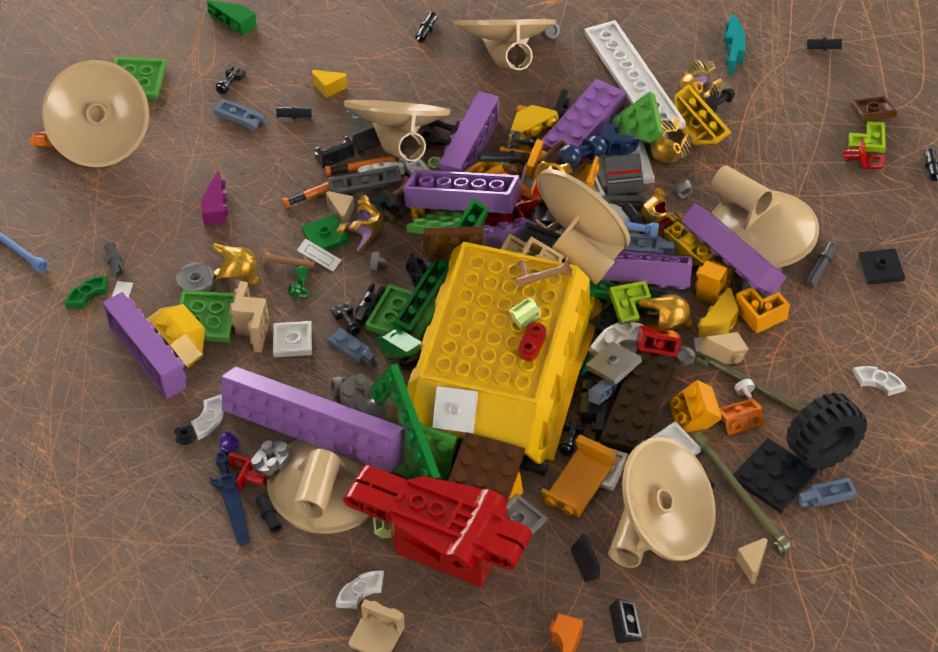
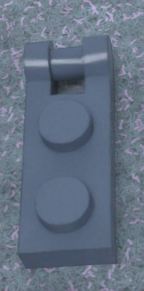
(239, 114)

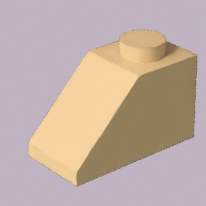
(725, 348)

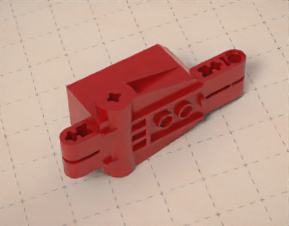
(442, 522)

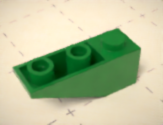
(234, 16)
(398, 344)

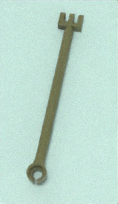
(704, 361)
(781, 542)

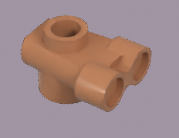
(514, 169)

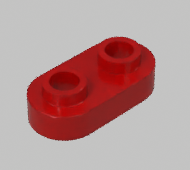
(532, 340)

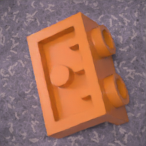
(742, 416)

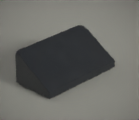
(585, 559)
(625, 621)

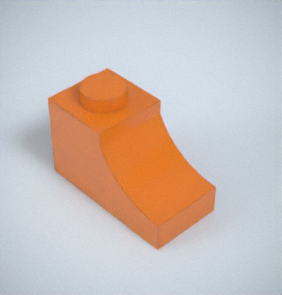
(566, 632)

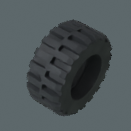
(826, 431)

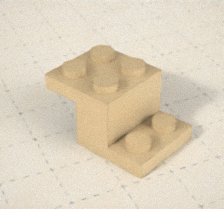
(531, 247)
(250, 316)

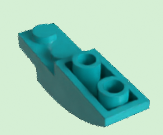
(734, 43)

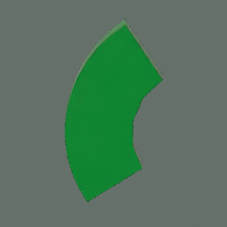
(91, 288)

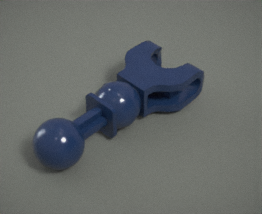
(605, 142)

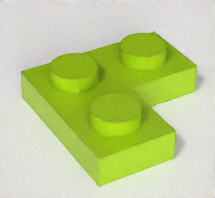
(873, 138)
(624, 300)

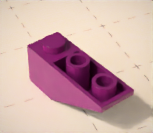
(213, 202)

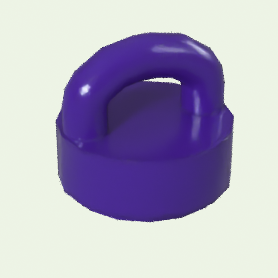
(229, 442)

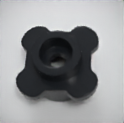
(184, 439)

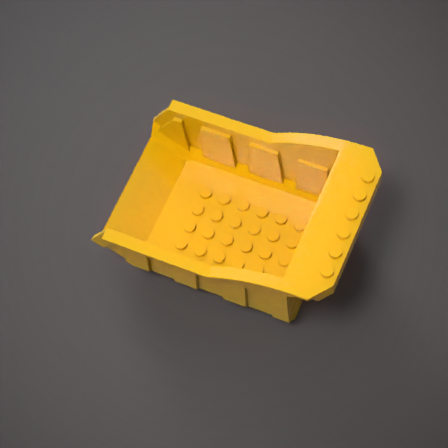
(477, 345)

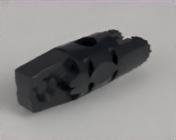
(368, 303)

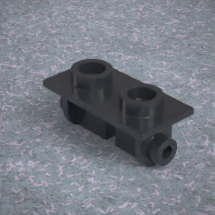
(415, 268)
(604, 319)

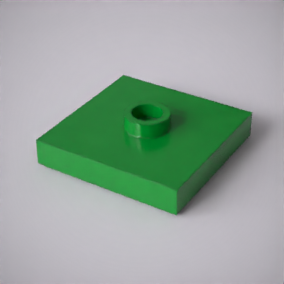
(324, 233)

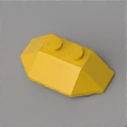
(699, 118)
(180, 331)

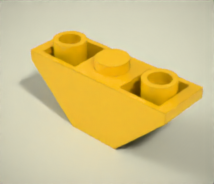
(533, 120)
(688, 244)
(719, 317)

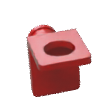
(862, 155)
(524, 206)
(247, 473)

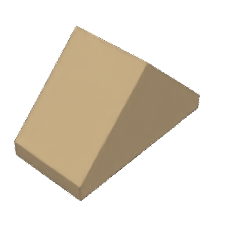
(340, 205)
(751, 558)

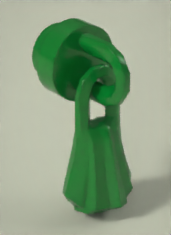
(295, 289)

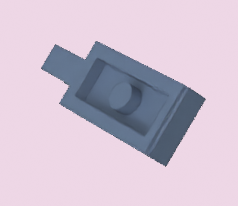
(644, 244)
(351, 347)
(828, 493)

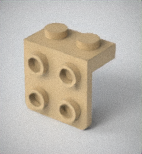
(377, 629)

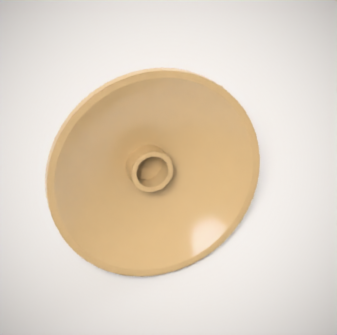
(502, 35)
(95, 113)
(396, 121)
(766, 219)
(592, 227)
(313, 489)
(665, 504)

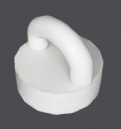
(745, 387)

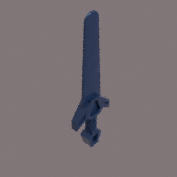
(231, 496)

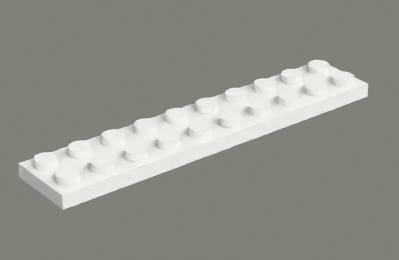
(629, 68)

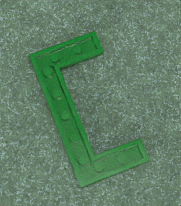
(392, 385)

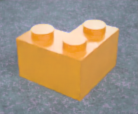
(712, 280)
(761, 312)

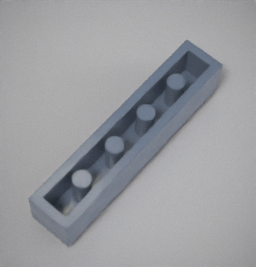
(603, 390)

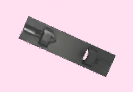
(366, 180)

